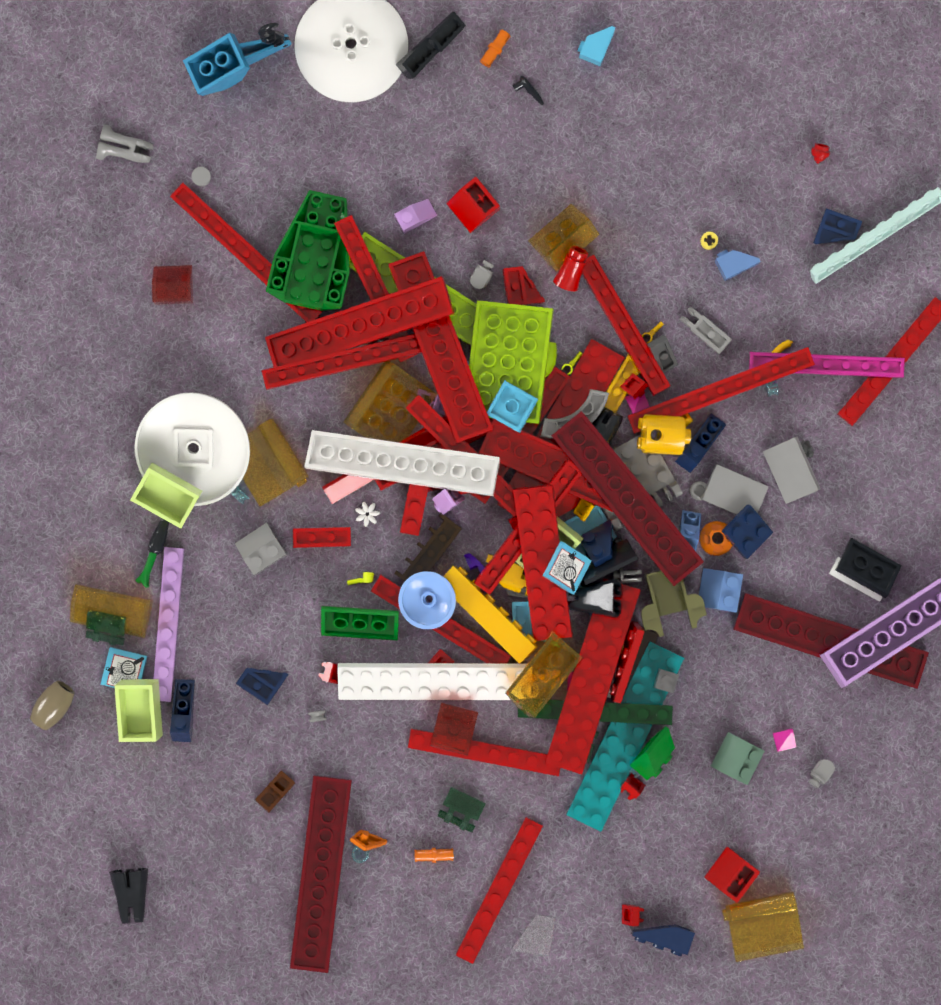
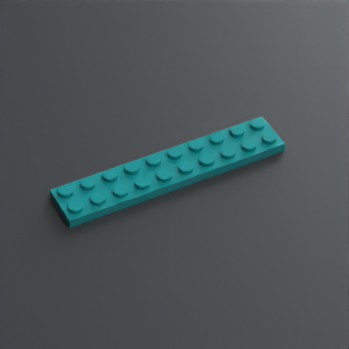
(621, 742)

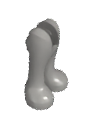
(134, 145)

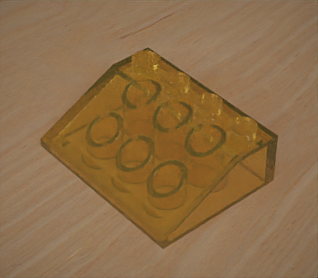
(382, 406)

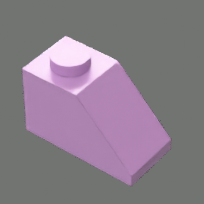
(415, 215)
(447, 500)

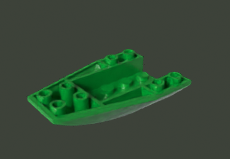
(311, 259)

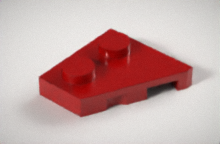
(520, 288)

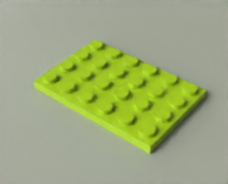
(510, 346)

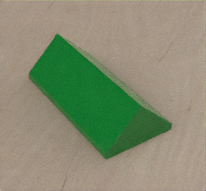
(359, 623)

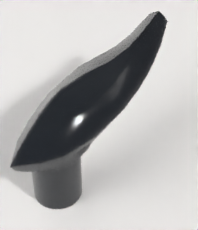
(529, 88)

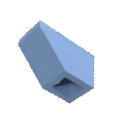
(690, 527)

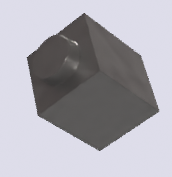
(666, 680)

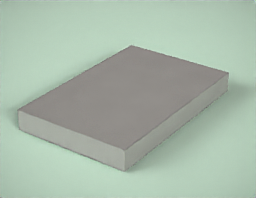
(791, 470)
(733, 491)

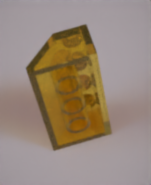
(134, 608)
(543, 675)

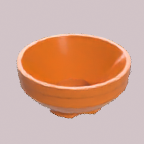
(707, 543)

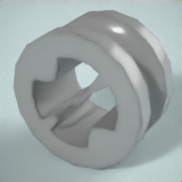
(317, 716)

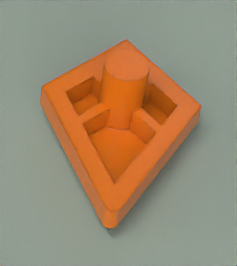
(367, 841)

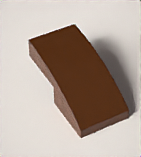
(275, 791)

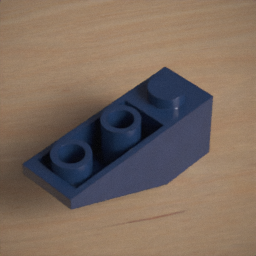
(700, 443)
(182, 711)
(669, 936)

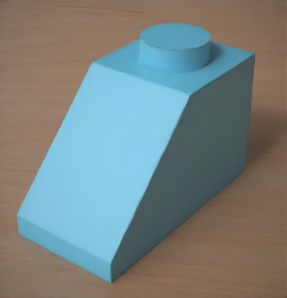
(596, 45)

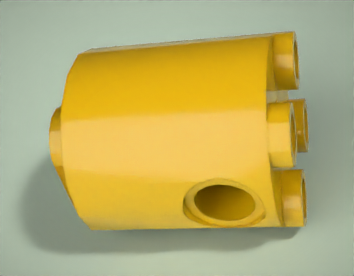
(669, 438)

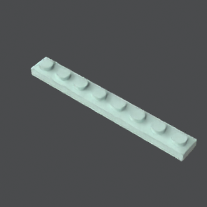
(875, 236)

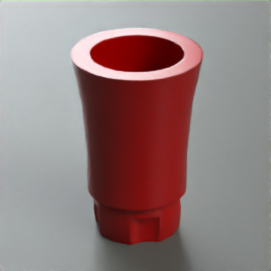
(571, 269)

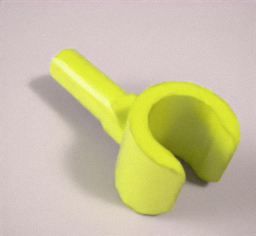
(572, 362)
(368, 577)

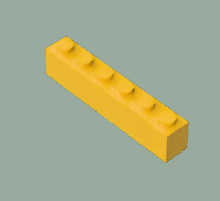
(490, 616)

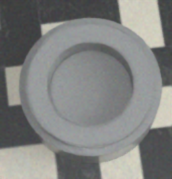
(201, 176)
(697, 490)

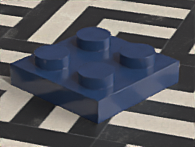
(747, 531)

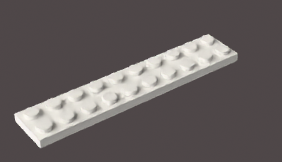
(402, 463)
(426, 681)

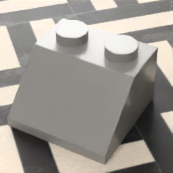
(260, 549)

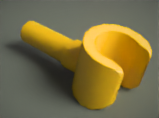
(653, 331)

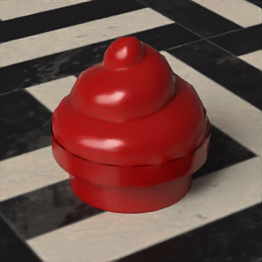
(820, 152)

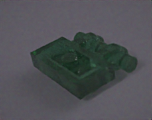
(105, 623)
(464, 804)

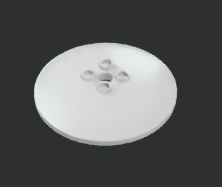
(346, 72)
(202, 420)

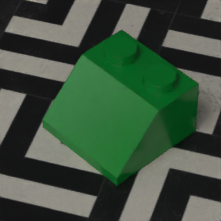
(654, 754)

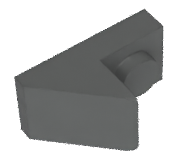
(663, 353)

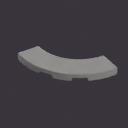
(591, 408)

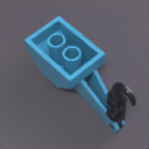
(224, 61)

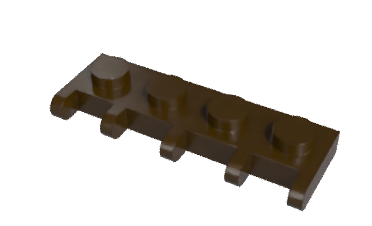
(433, 549)

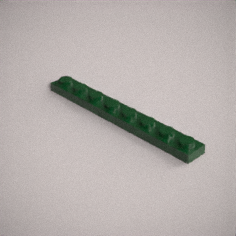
(615, 712)

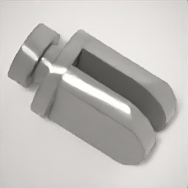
(481, 275)
(620, 576)
(821, 772)

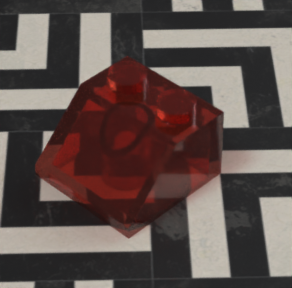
(172, 285)
(454, 729)

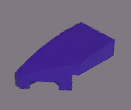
(473, 562)

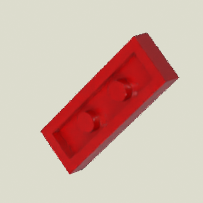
(414, 509)
(321, 537)

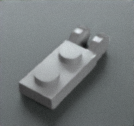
(707, 331)

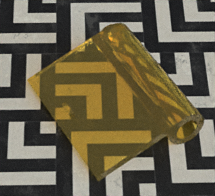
(272, 464)
(764, 926)

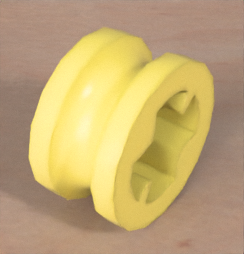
(705, 244)

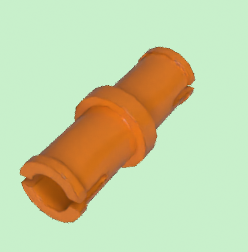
(495, 48)
(434, 855)

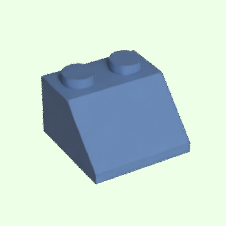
(720, 589)

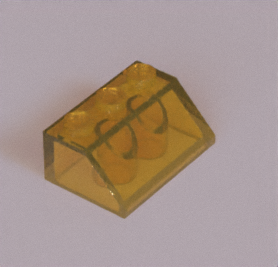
(563, 232)

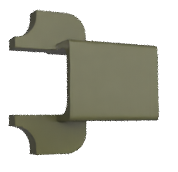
(668, 600)

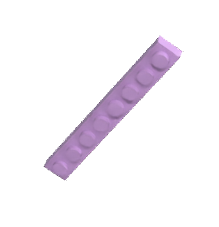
(168, 621)

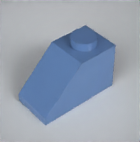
(734, 263)

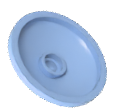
(414, 601)

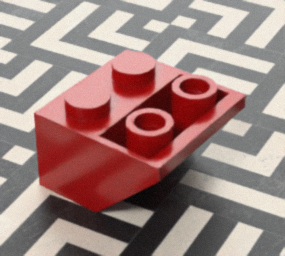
(473, 205)
(732, 874)

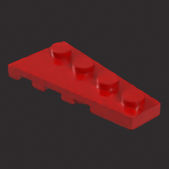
(627, 660)

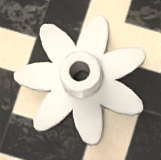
(363, 513)

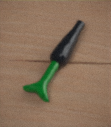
(155, 547)

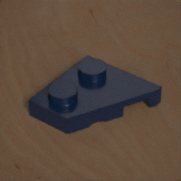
(836, 228)
(599, 543)
(261, 683)

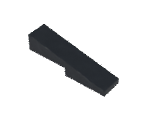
(429, 46)

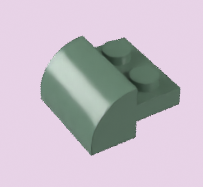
(737, 758)

